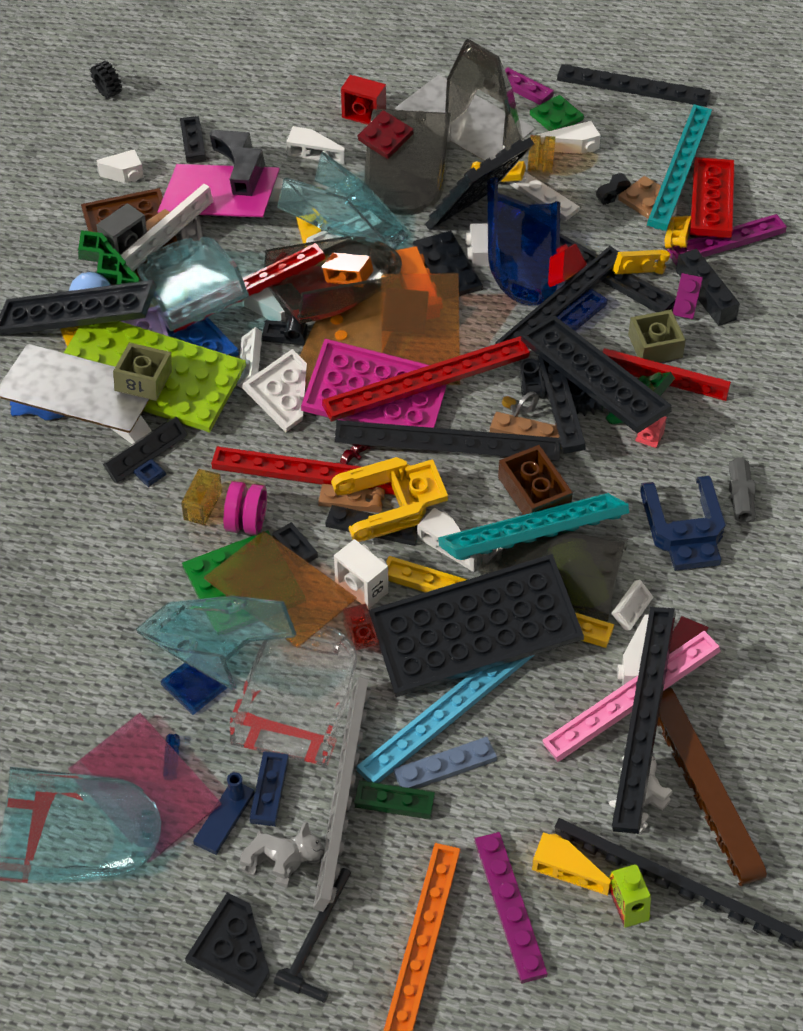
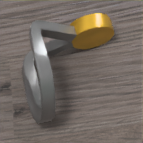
(511, 403)

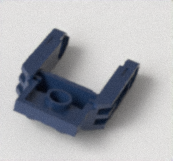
(690, 541)

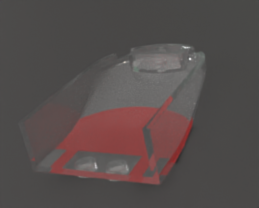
(296, 697)

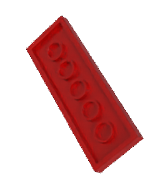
(712, 197)

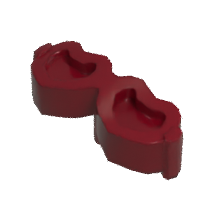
(348, 454)

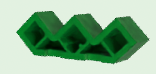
(96, 248)

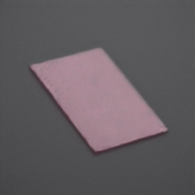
(142, 757)

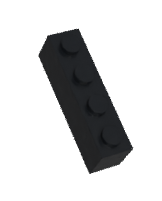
(713, 294)

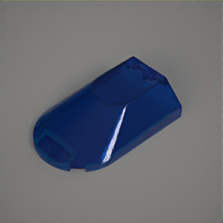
(521, 245)

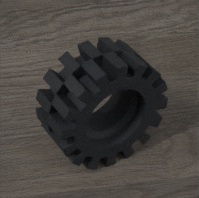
(106, 79)

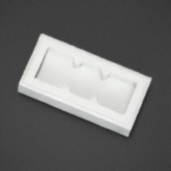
(632, 605)

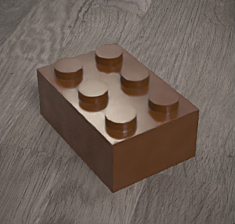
(533, 481)

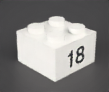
(361, 573)

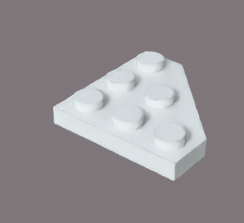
(280, 389)

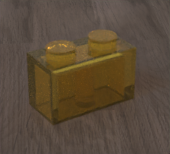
(201, 497)

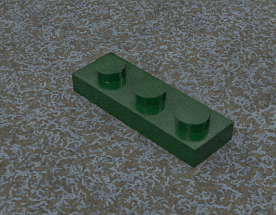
(394, 799)

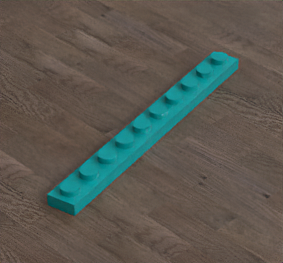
(679, 168)

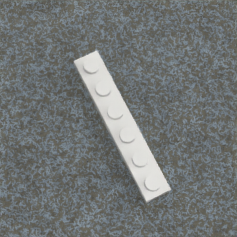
(168, 227)

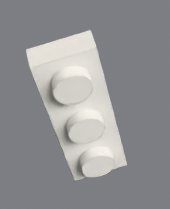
(250, 352)

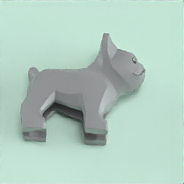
(281, 853)

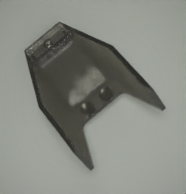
(481, 70)

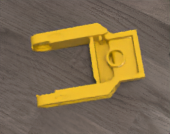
(413, 486)

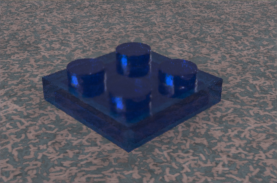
(192, 687)

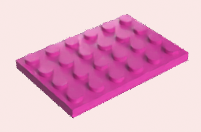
(349, 367)

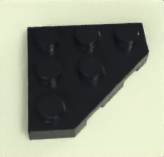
(231, 948)

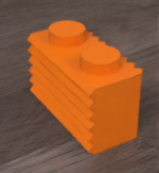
(347, 268)

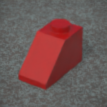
(565, 264)

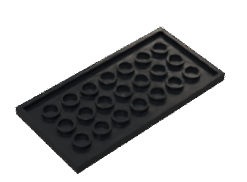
(475, 625)

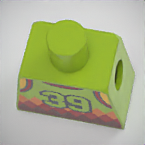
(630, 890)

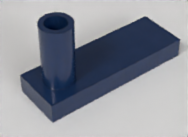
(225, 817)

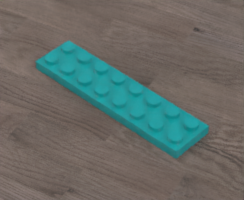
(533, 525)

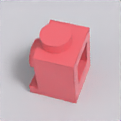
(652, 434)

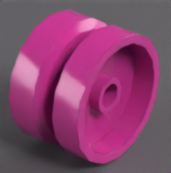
(245, 508)

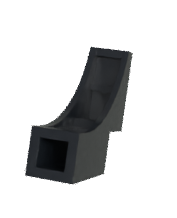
(247, 160)

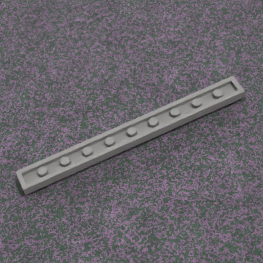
(341, 800)

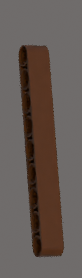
(709, 791)

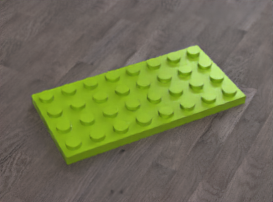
(199, 376)

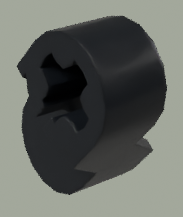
(608, 192)

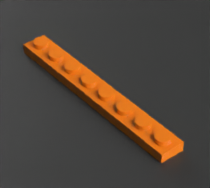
(422, 939)

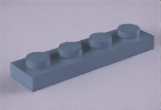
(445, 764)

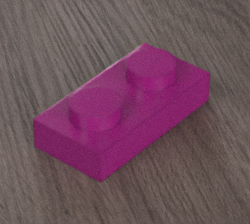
(687, 295)

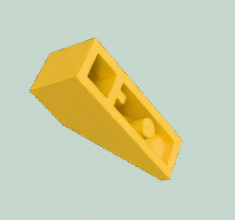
(565, 862)

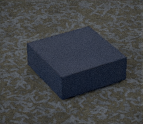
(149, 472)

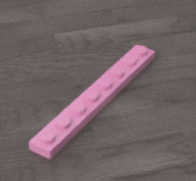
(620, 702)

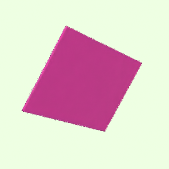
(190, 177)

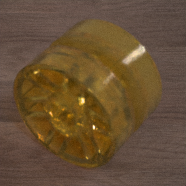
(541, 154)

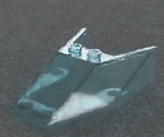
(344, 208)
(215, 629)

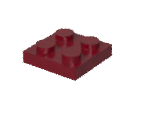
(385, 134)

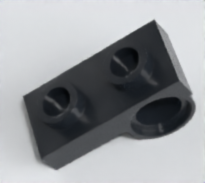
(285, 332)

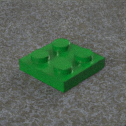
(556, 114)

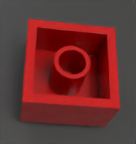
(360, 97)

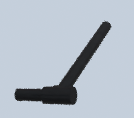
(292, 978)

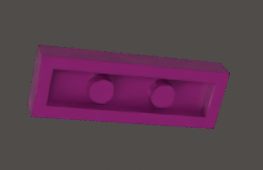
(528, 88)

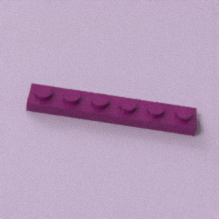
(741, 235)
(510, 908)

